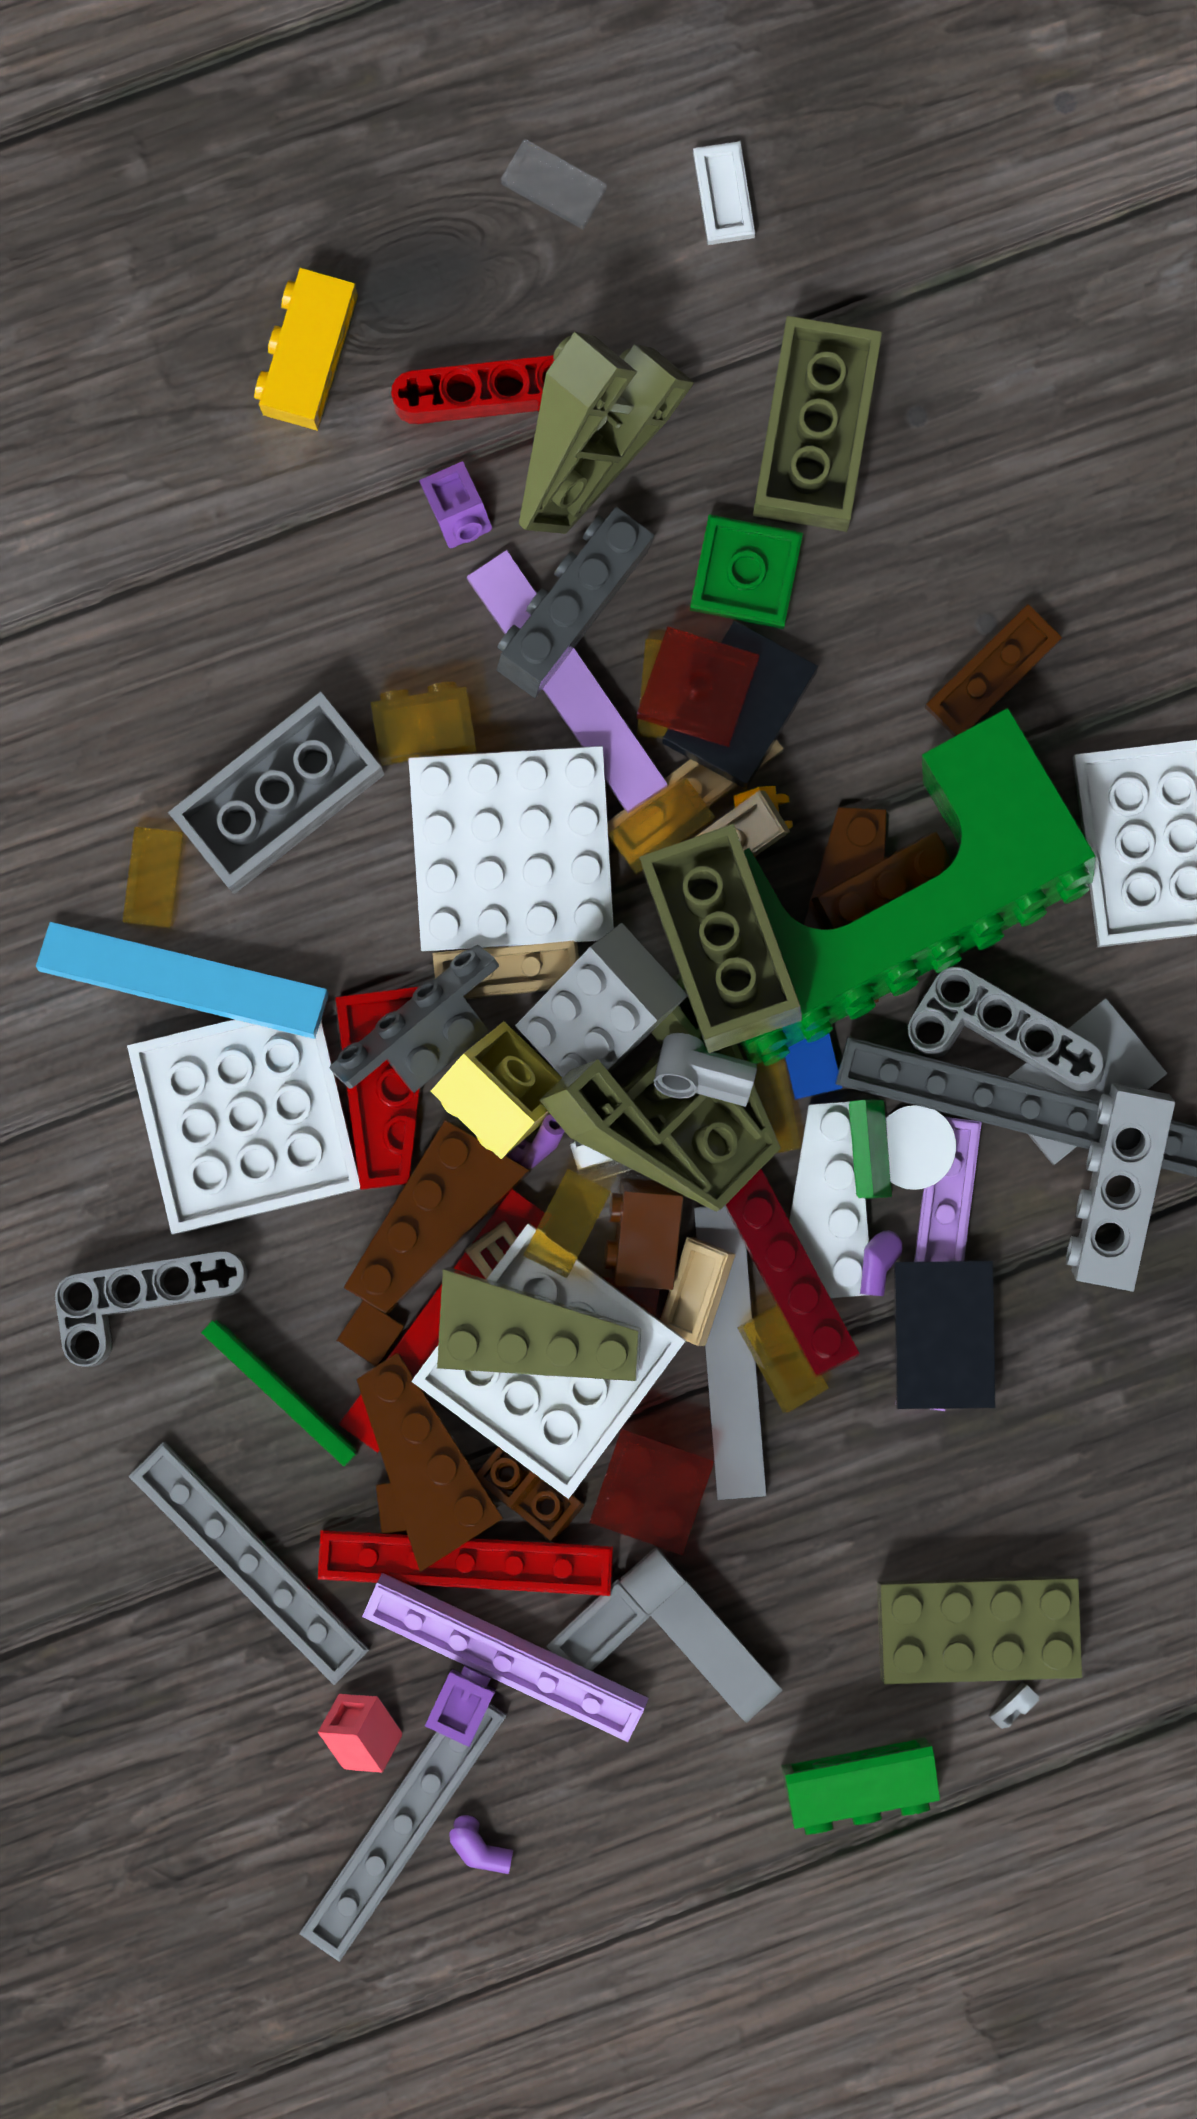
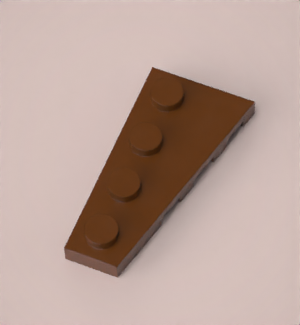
(853, 845)
(428, 1473)

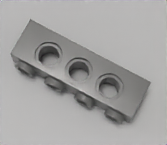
(1118, 1262)

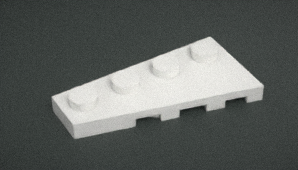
(825, 1203)

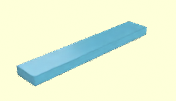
(182, 980)

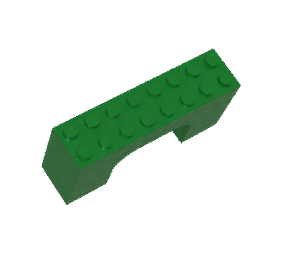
(1012, 863)

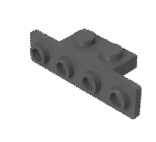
(425, 1030)

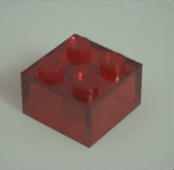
(651, 1491)

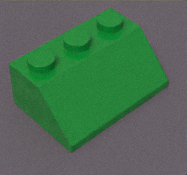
(861, 1785)

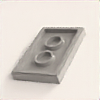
(1124, 1061)

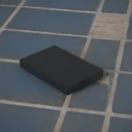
(771, 699)
(944, 1335)

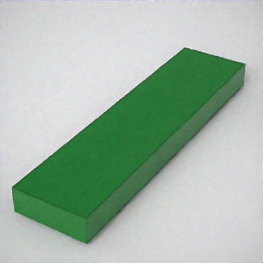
(280, 1392)

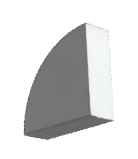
(1018, 1702)

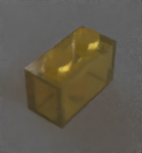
(423, 723)

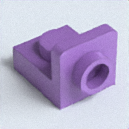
(456, 505)
(461, 1705)

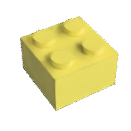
(498, 1089)

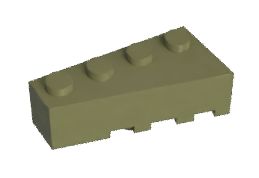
(518, 1332)

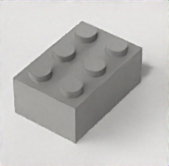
(602, 1005)

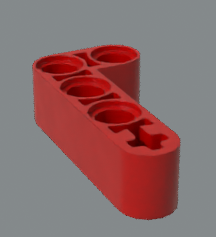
(484, 380)

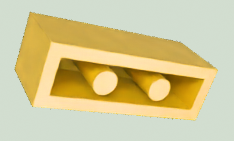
(306, 348)

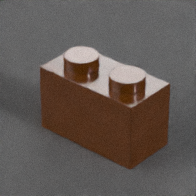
(645, 1234)

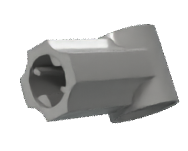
(689, 1069)

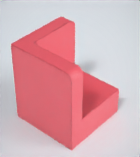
(360, 1733)

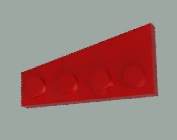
(381, 1103)

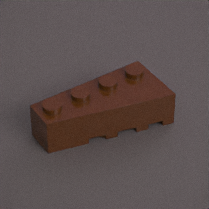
(435, 1211)

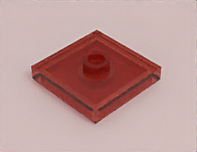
(698, 686)

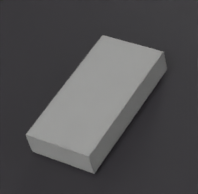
(599, 1628)

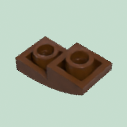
(528, 1494)

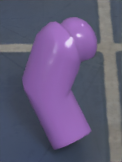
(544, 1143)
(877, 1259)
(474, 1850)

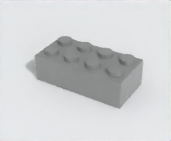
(277, 793)

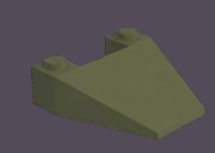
(593, 424)
(686, 1144)

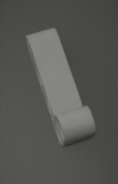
(1011, 1037)
(152, 1295)
(700, 1634)

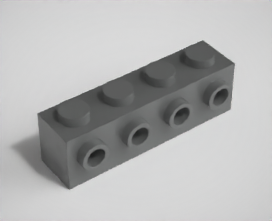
(575, 601)

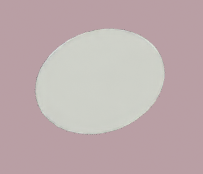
(919, 1147)

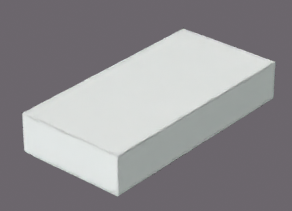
(723, 193)

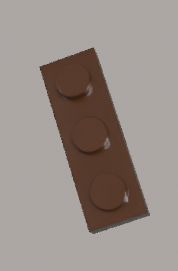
(993, 671)
(882, 882)

